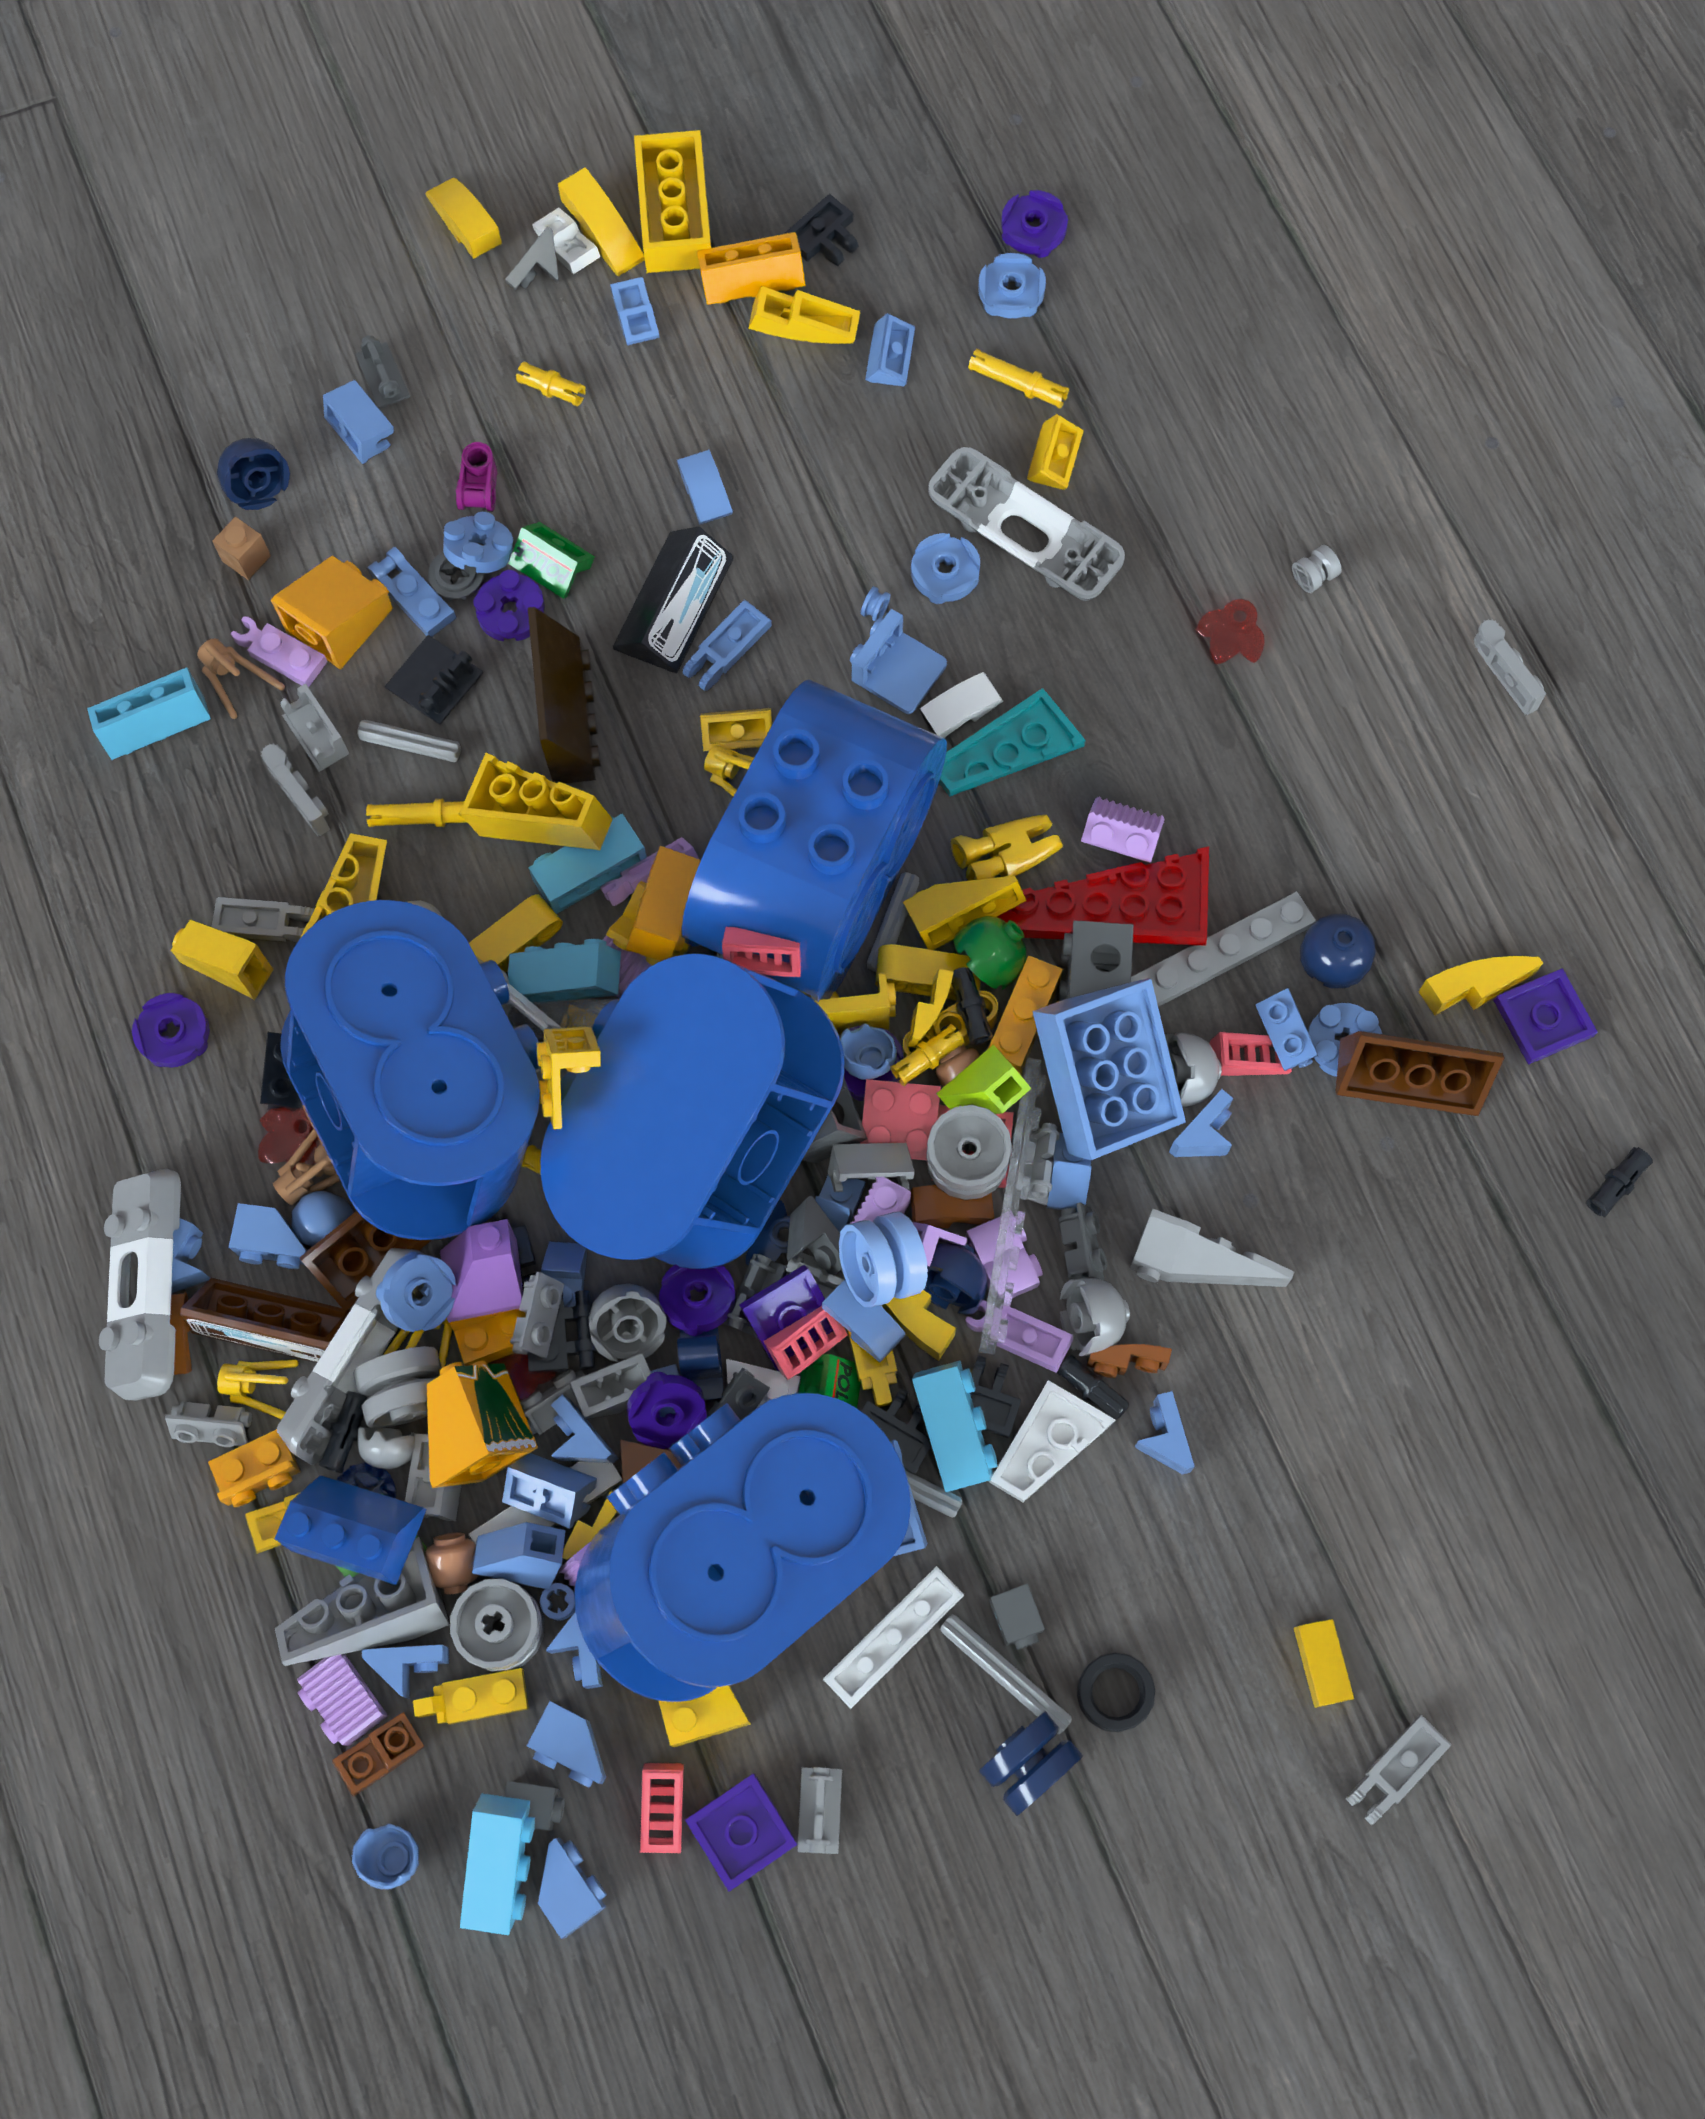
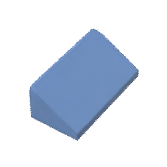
(890, 351)

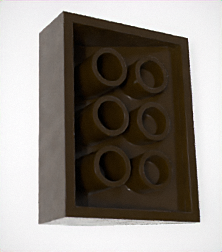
(563, 700)

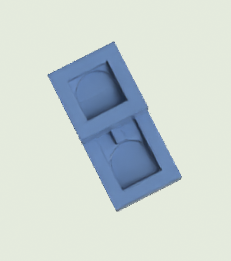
(634, 311)
(704, 487)
(869, 1327)

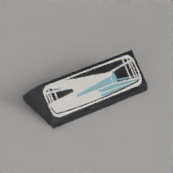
(674, 599)

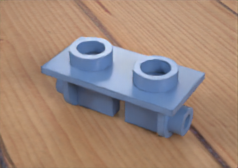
(1287, 1030)

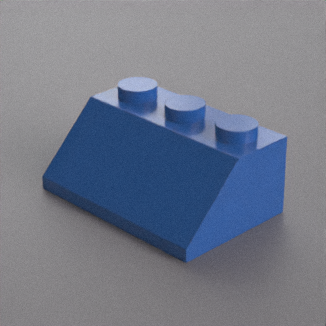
(351, 1528)

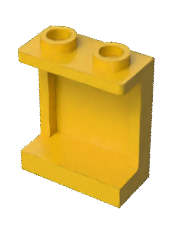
(862, 1009)

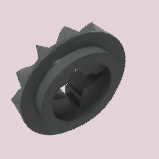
(442, 583)

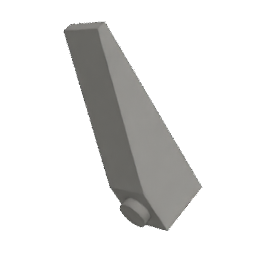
(1177, 1253)
(365, 1614)

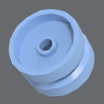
(883, 1259)

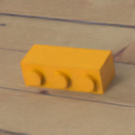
(744, 267)
(662, 905)
(1017, 1026)

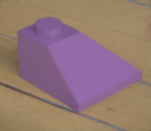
(484, 1270)

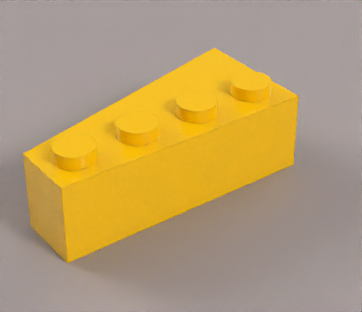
(531, 808)
(353, 876)
(702, 1716)

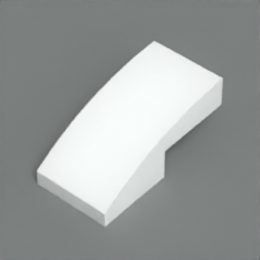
(570, 245)
(960, 704)

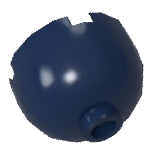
(252, 473)
(1338, 950)
(956, 1278)

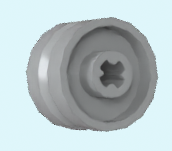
(969, 1130)
(397, 1386)
(474, 1619)

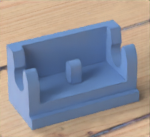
(357, 420)
(548, 1489)

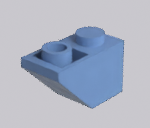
(266, 1235)
(520, 1554)
(569, 1741)
(566, 1892)

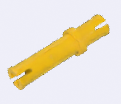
(1030, 383)
(415, 813)

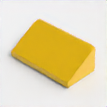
(1055, 453)
(735, 728)
(1323, 1663)

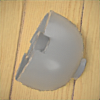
(1194, 1067)
(1093, 1314)
(626, 1322)

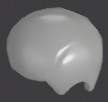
(385, 1447)

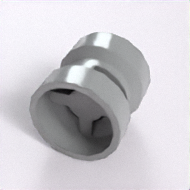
(1320, 566)

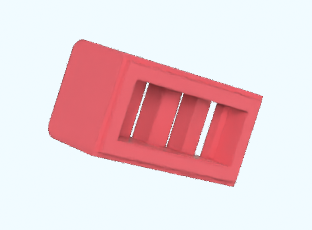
(740, 945)
(1228, 1047)
(803, 1358)
(662, 1771)

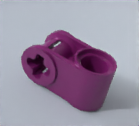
(477, 484)

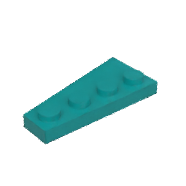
(1012, 742)

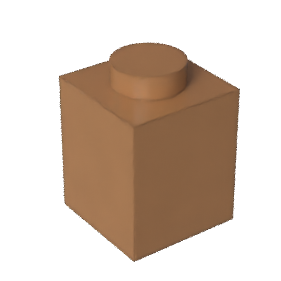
(241, 548)

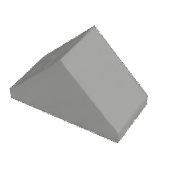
(610, 1388)

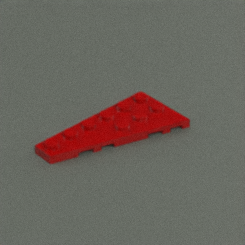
(1160, 899)

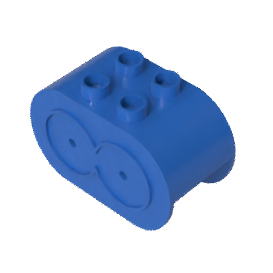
(816, 833)
(409, 1067)
(693, 1114)
(739, 1544)

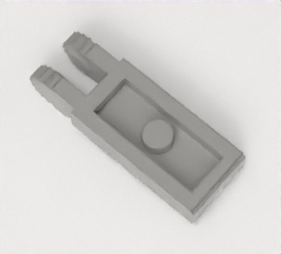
(1509, 667)
(295, 787)
(259, 919)
(1401, 1766)

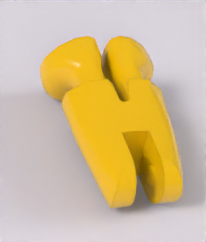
(1008, 847)

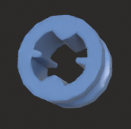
(875, 604)
(546, 1605)

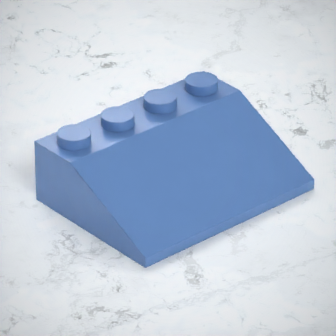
(1109, 1068)

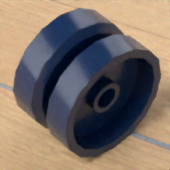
(1028, 1760)

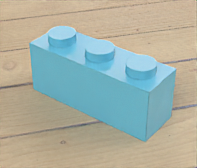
(148, 713)
(578, 872)
(566, 971)
(954, 1425)
(496, 1864)

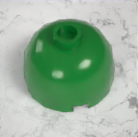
(994, 950)

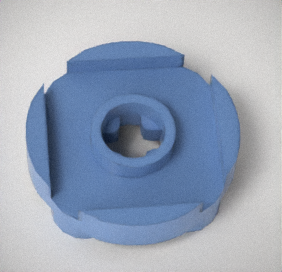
(1006, 302)
(462, 541)
(941, 586)
(1333, 1021)
(397, 1290)

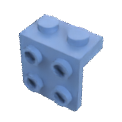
(896, 664)

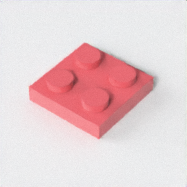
(900, 1114)

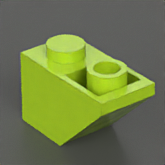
(986, 1083)

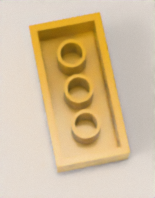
(672, 200)

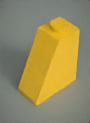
(222, 957)

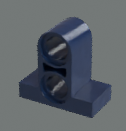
(702, 1363)

